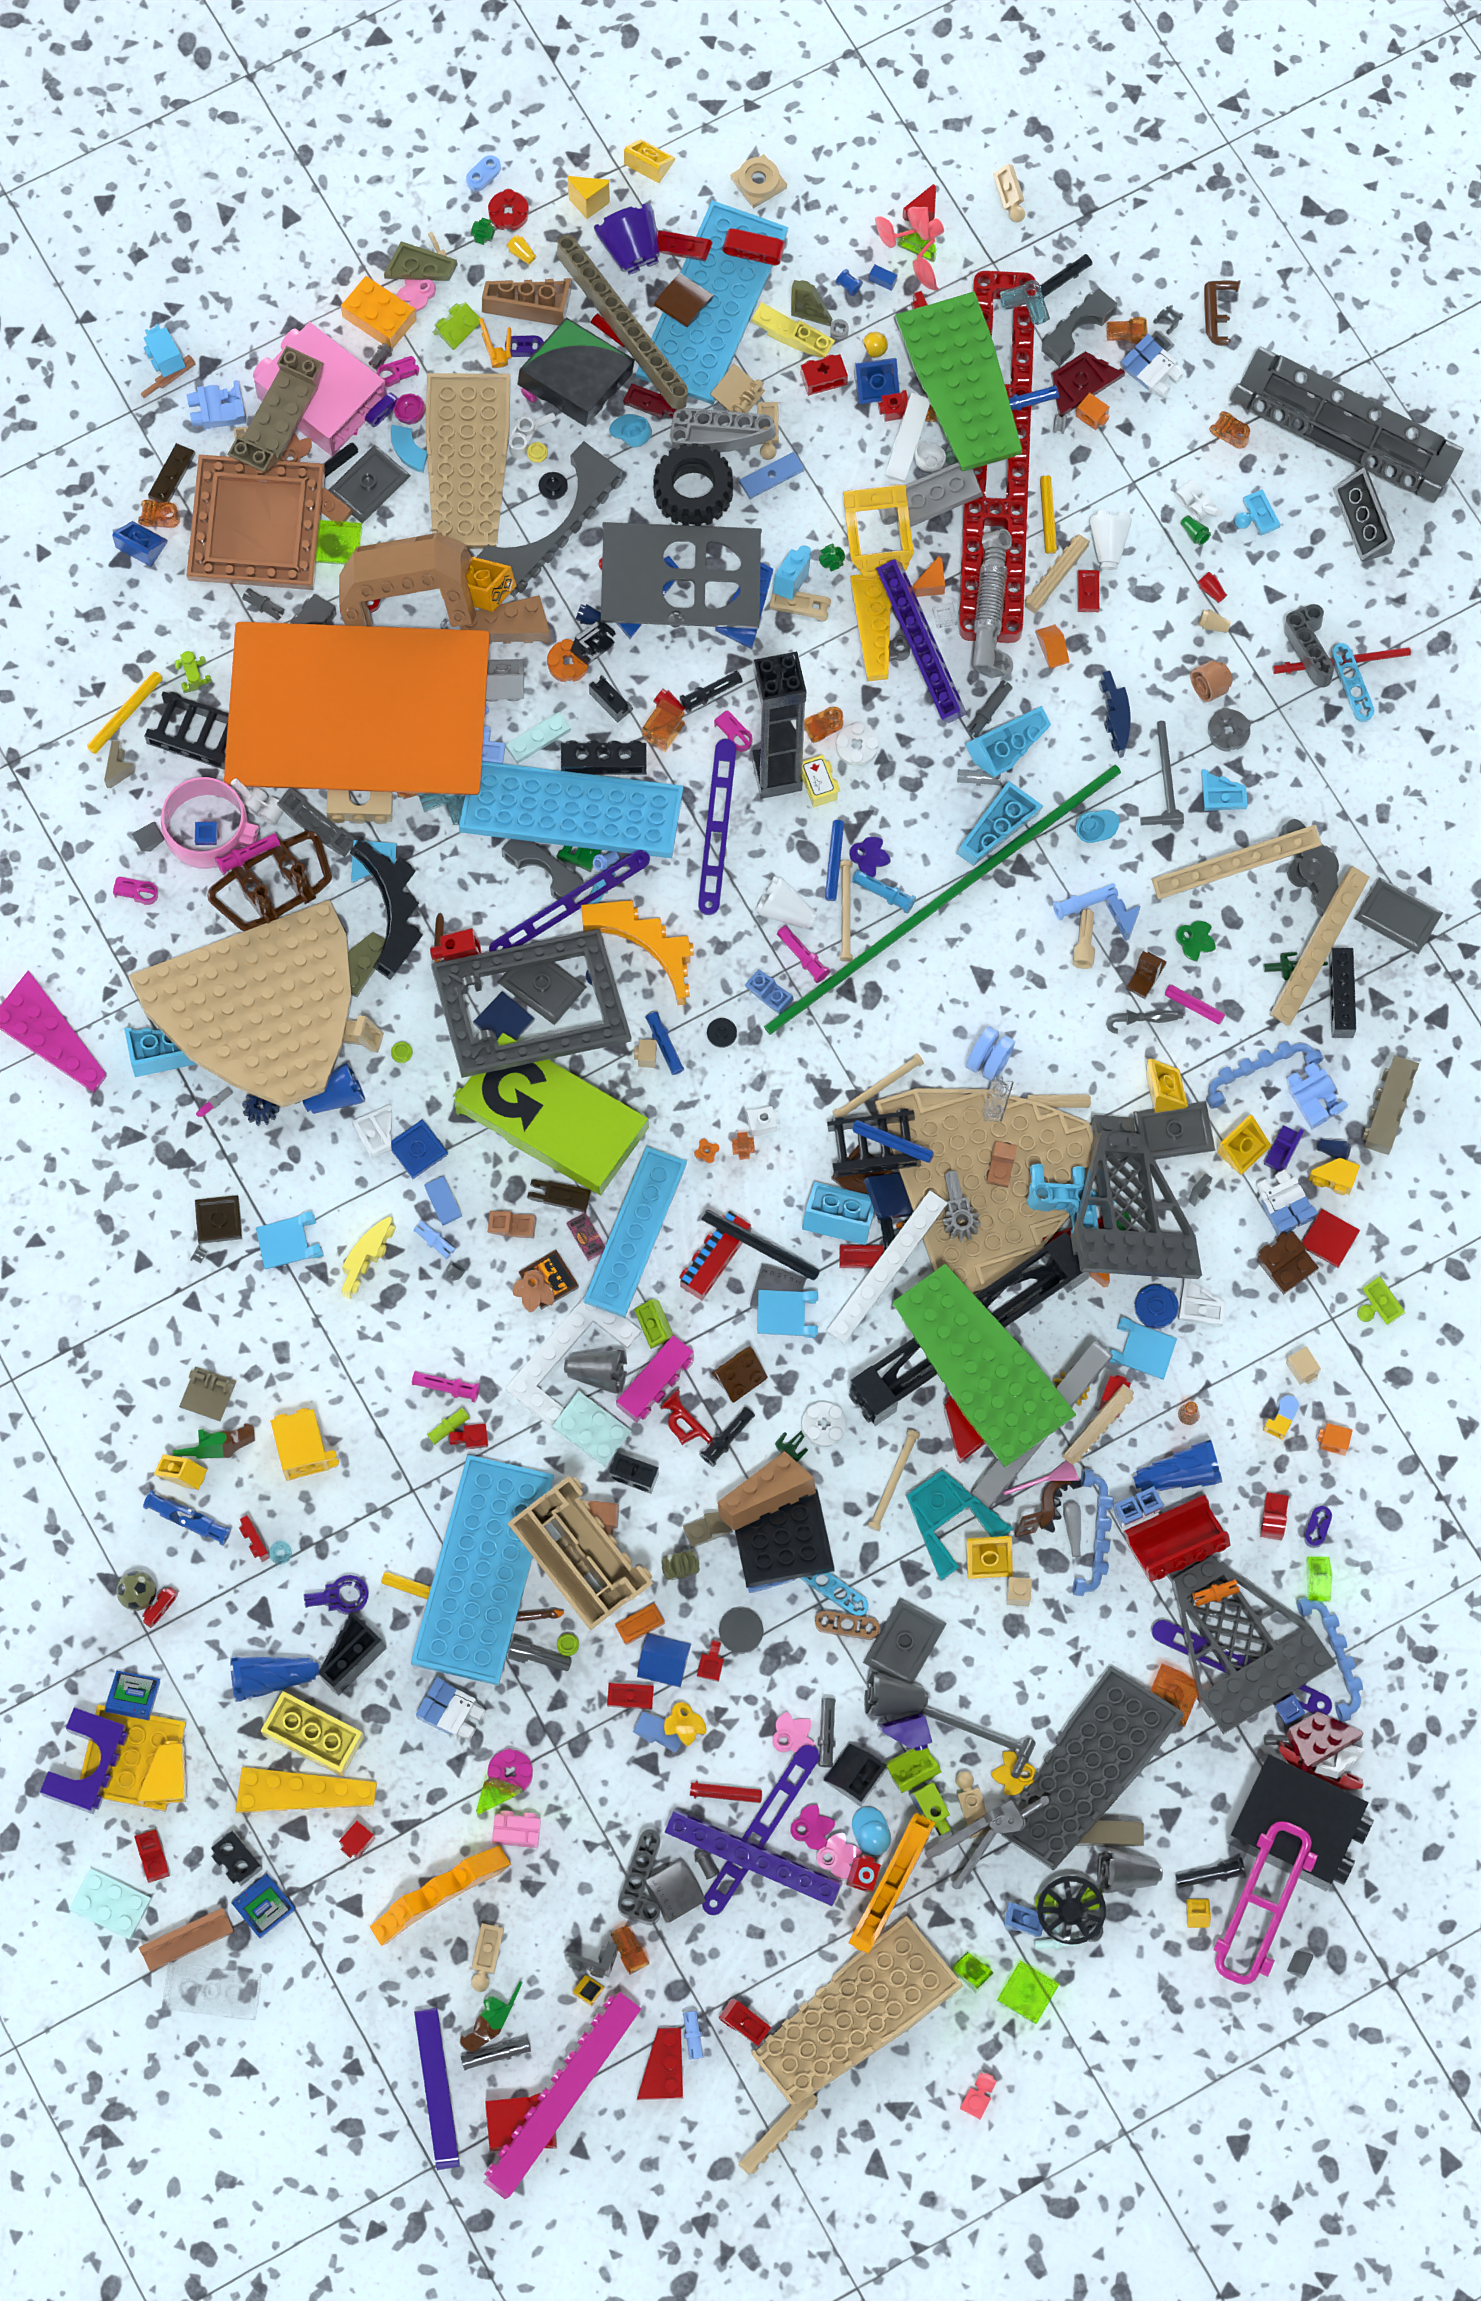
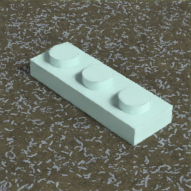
(538, 737)

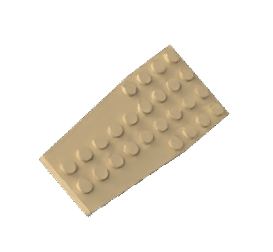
(467, 454)
(858, 2012)

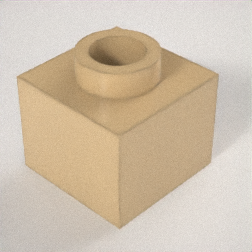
(646, 1053)

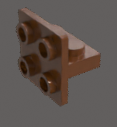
(740, 1374)

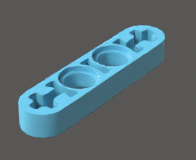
(1349, 683)
(828, 1592)

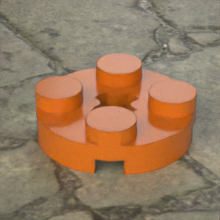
(556, 663)

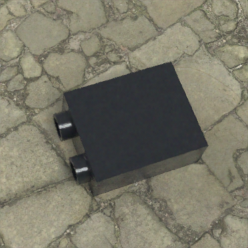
(1319, 1808)

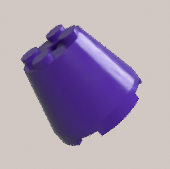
(630, 237)

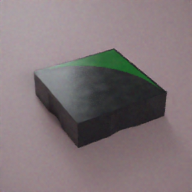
(575, 371)

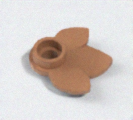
(296, 449)
(532, 1293)

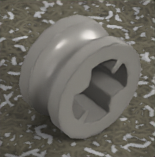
(836, 334)
(1060, 423)

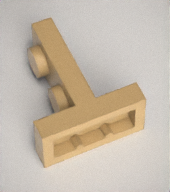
(363, 1033)

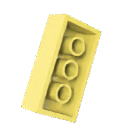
(312, 1734)

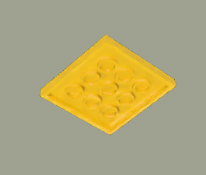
(135, 1755)

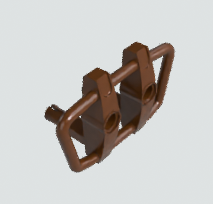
(259, 898)

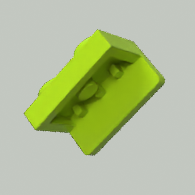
(457, 324)
(912, 1769)

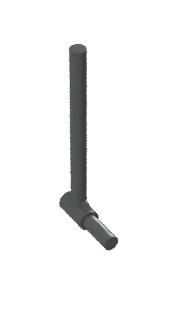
(1172, 815)
(1023, 1748)

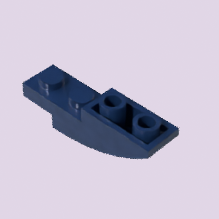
(1118, 714)

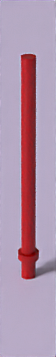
(1289, 667)

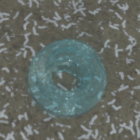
(280, 1546)

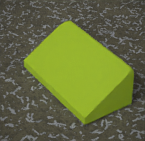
(654, 1323)

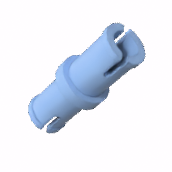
(434, 1239)
(693, 2035)

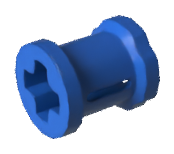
(849, 282)

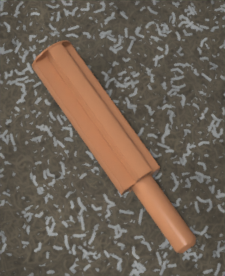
(162, 382)

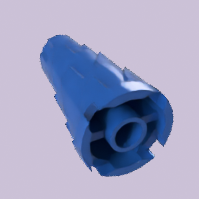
(1183, 1469)
(265, 1675)

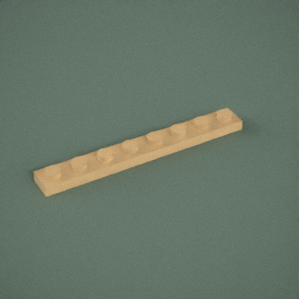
(1237, 862)
(1319, 945)

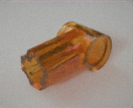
(1131, 330)
(631, 1954)

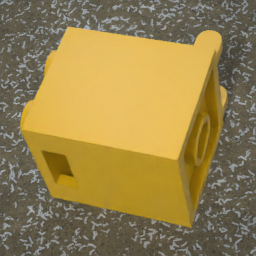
(301, 1445)

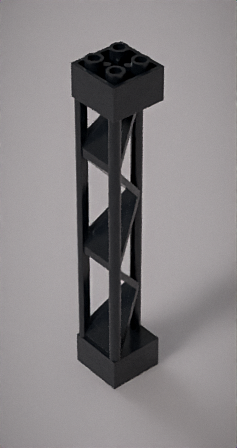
(782, 700)

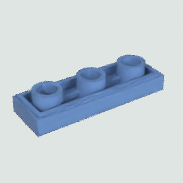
(782, 470)

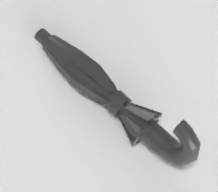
(1156, 1016)

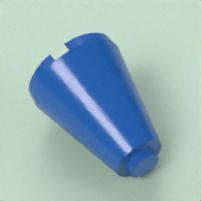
(341, 1092)

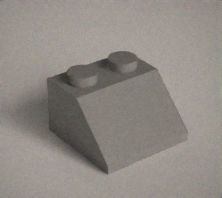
(505, 680)

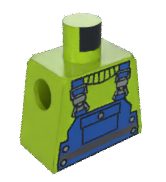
(929, 1797)

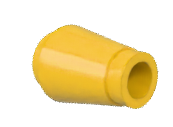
(521, 249)

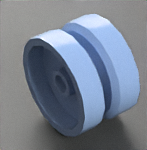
(992, 1054)

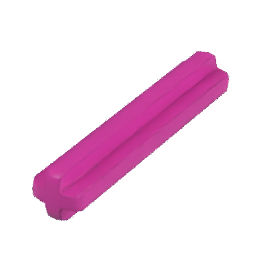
(1195, 1004)

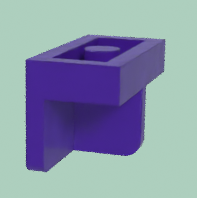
(1283, 1148)

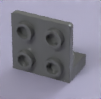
(603, 1968)

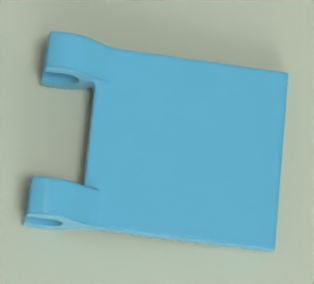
(286, 1241)
(785, 1313)
(1144, 1349)

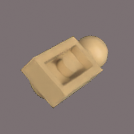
(1010, 192)
(768, 450)
(971, 1801)
(486, 1955)

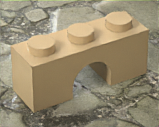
(376, 810)

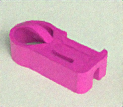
(401, 369)
(734, 728)
(131, 889)

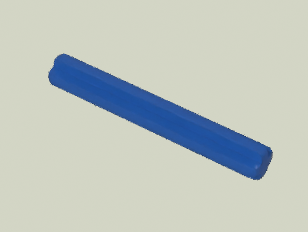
(834, 860)
(893, 1141)

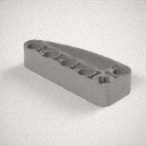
(727, 438)

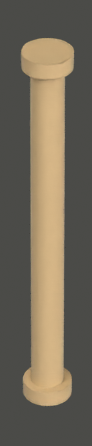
(846, 956)
(917, 1060)
(912, 1436)

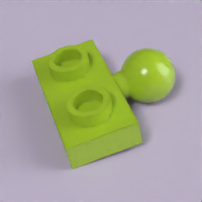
(1382, 1301)

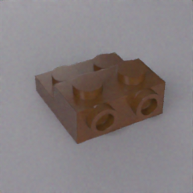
(1286, 1262)

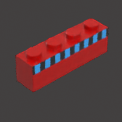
(712, 1259)

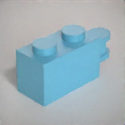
(163, 350)
(792, 572)

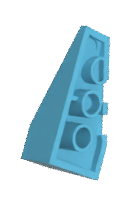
(1004, 745)

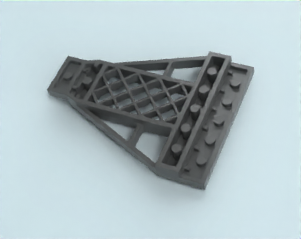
(1131, 1250)
(1263, 1680)

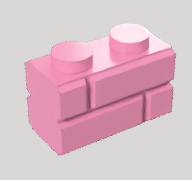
(516, 1830)

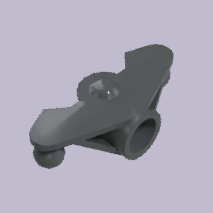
(1313, 869)

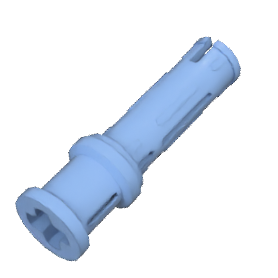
(1076, 904)

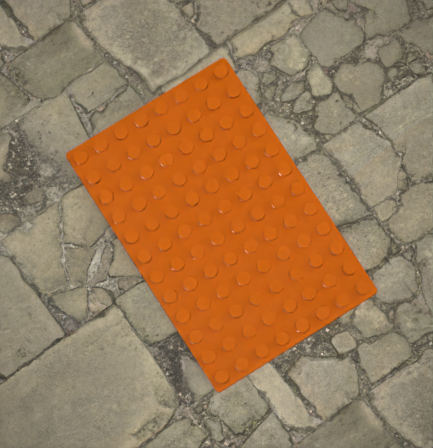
(357, 708)

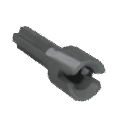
(522, 1651)

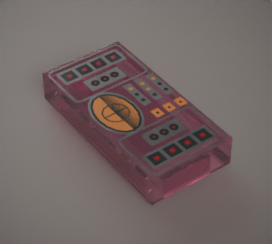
(586, 1236)

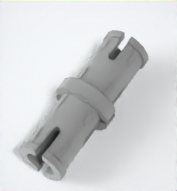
(978, 777)

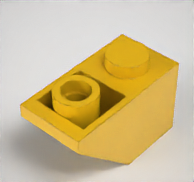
(1336, 1175)

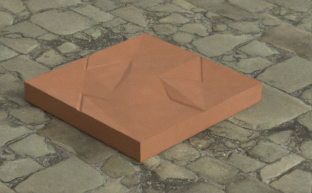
(255, 523)

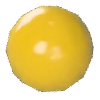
(875, 344)

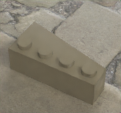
(1390, 1105)

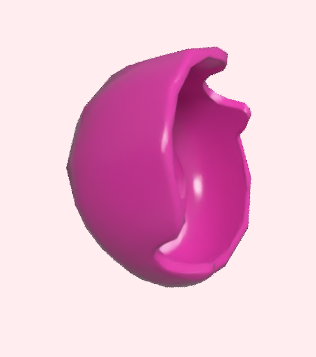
(409, 409)

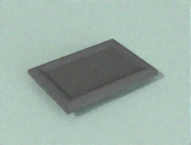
(369, 483)
(1398, 915)
(544, 989)
(1176, 1131)
(904, 1642)

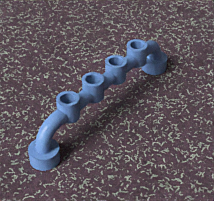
(1265, 1060)
(1102, 1524)
(1337, 1644)

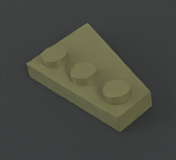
(419, 264)
(808, 304)
(361, 961)

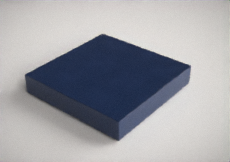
(504, 1017)
(888, 1196)

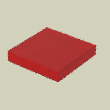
(1330, 1238)

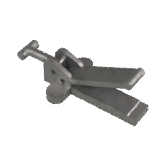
(1001, 1820)

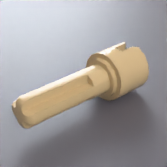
(1084, 952)

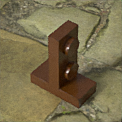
(1146, 974)

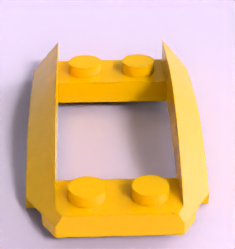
(875, 499)

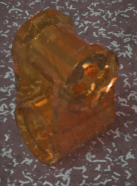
(1228, 427)
(154, 514)
(822, 725)

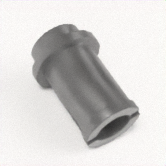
(383, 352)
(706, 1864)

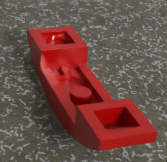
(1345, 1781)

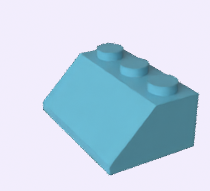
(839, 1213)

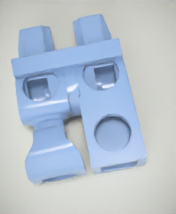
(212, 411)
(1308, 1092)

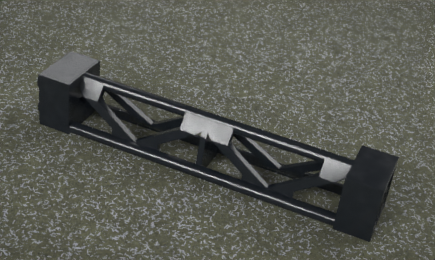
(881, 1395)

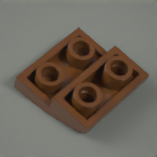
(683, 300)

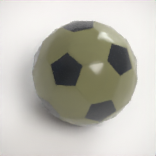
(136, 1590)

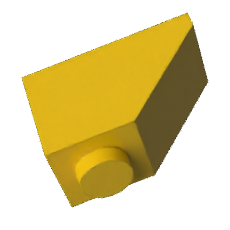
(180, 1471)

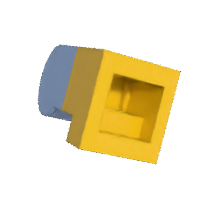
(1286, 1412)

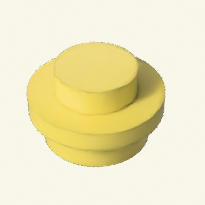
(537, 452)

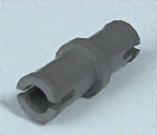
(263, 604)

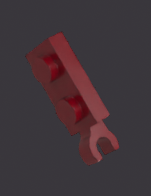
(648, 401)

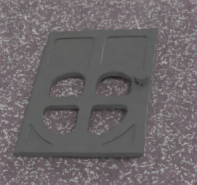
(637, 574)

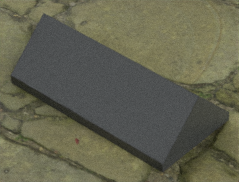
(1364, 516)

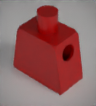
(457, 946)

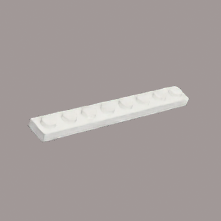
(887, 1267)

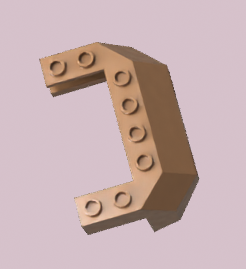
(406, 568)

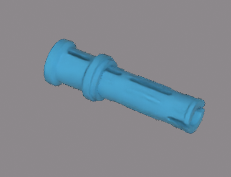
(892, 895)

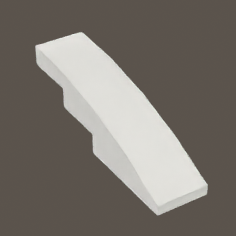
(907, 437)

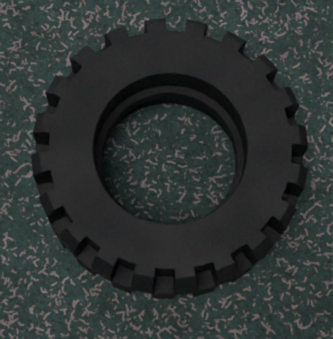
(686, 461)

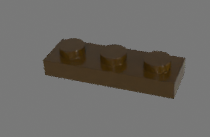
(171, 473)

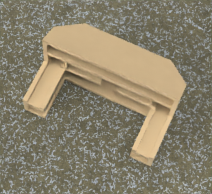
(579, 1551)

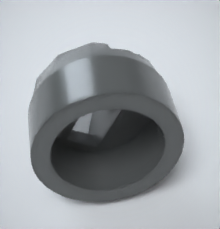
(455, 1270)

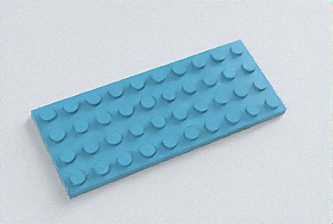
(708, 345)
(573, 809)
(479, 1573)

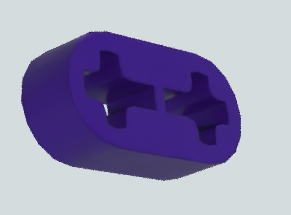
(524, 345)
(381, 410)
(1323, 1528)

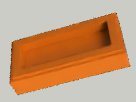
(639, 1624)

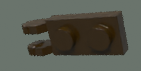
(561, 1195)

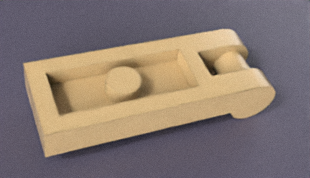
(802, 605)

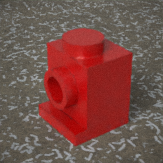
(893, 406)

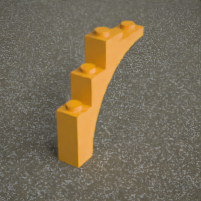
(623, 921)
(892, 1883)
(438, 1891)

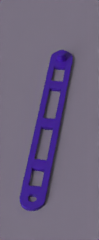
(724, 751)
(636, 861)
(1165, 1633)
(806, 1758)

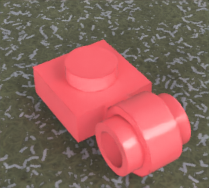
(975, 2101)

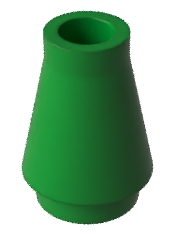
(1197, 532)

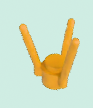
(497, 355)

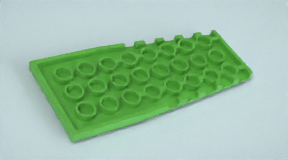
(962, 378)
(982, 1366)

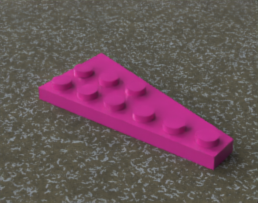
(39, 1026)

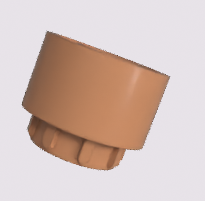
(1211, 680)
(607, 1513)

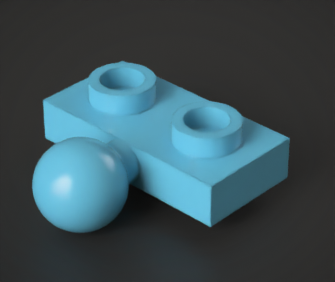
(1259, 512)

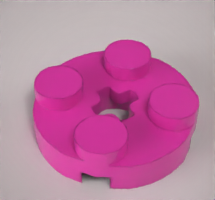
(508, 1759)

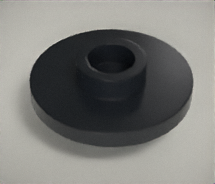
(553, 485)
(721, 1032)

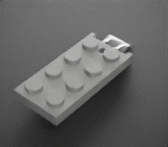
(936, 494)

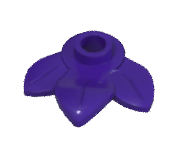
(872, 856)

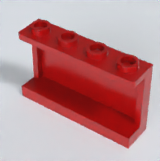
(1177, 1538)

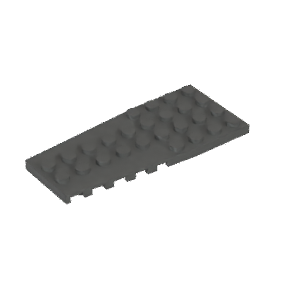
(1093, 1764)

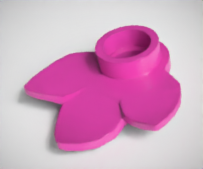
(815, 1826)

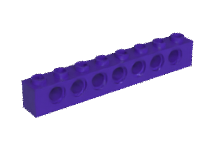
(921, 641)
(753, 1857)

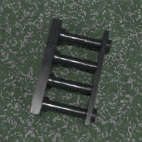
(178, 744)
(866, 1163)

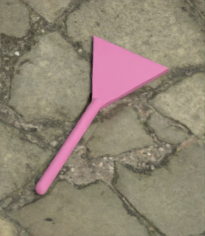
(1064, 1472)

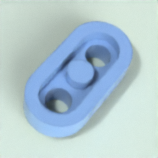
(485, 172)

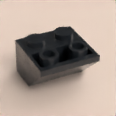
(856, 1774)

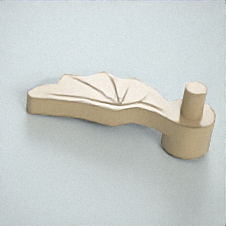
(435, 244)

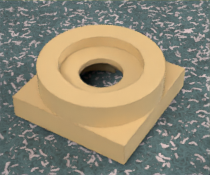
(758, 193)

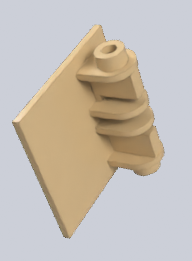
(738, 390)

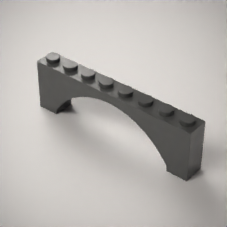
(596, 480)

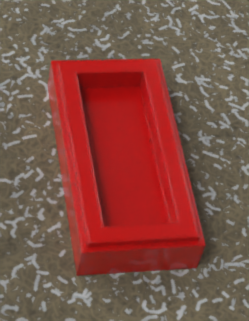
(859, 1256)

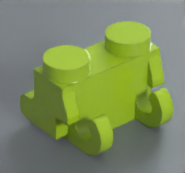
(187, 660)

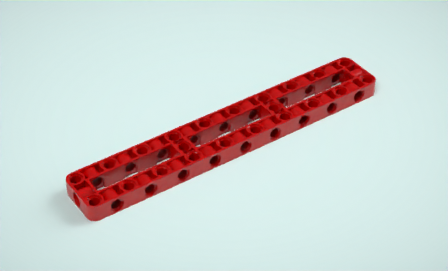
(1016, 487)

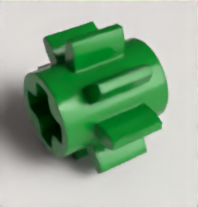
(482, 231)
(832, 557)

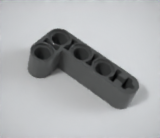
(1303, 632)
(641, 1874)

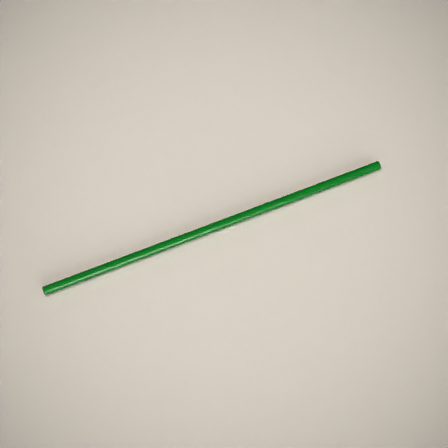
(942, 899)

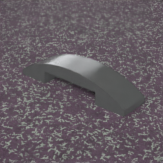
(311, 820)

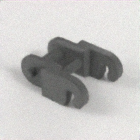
(1163, 314)

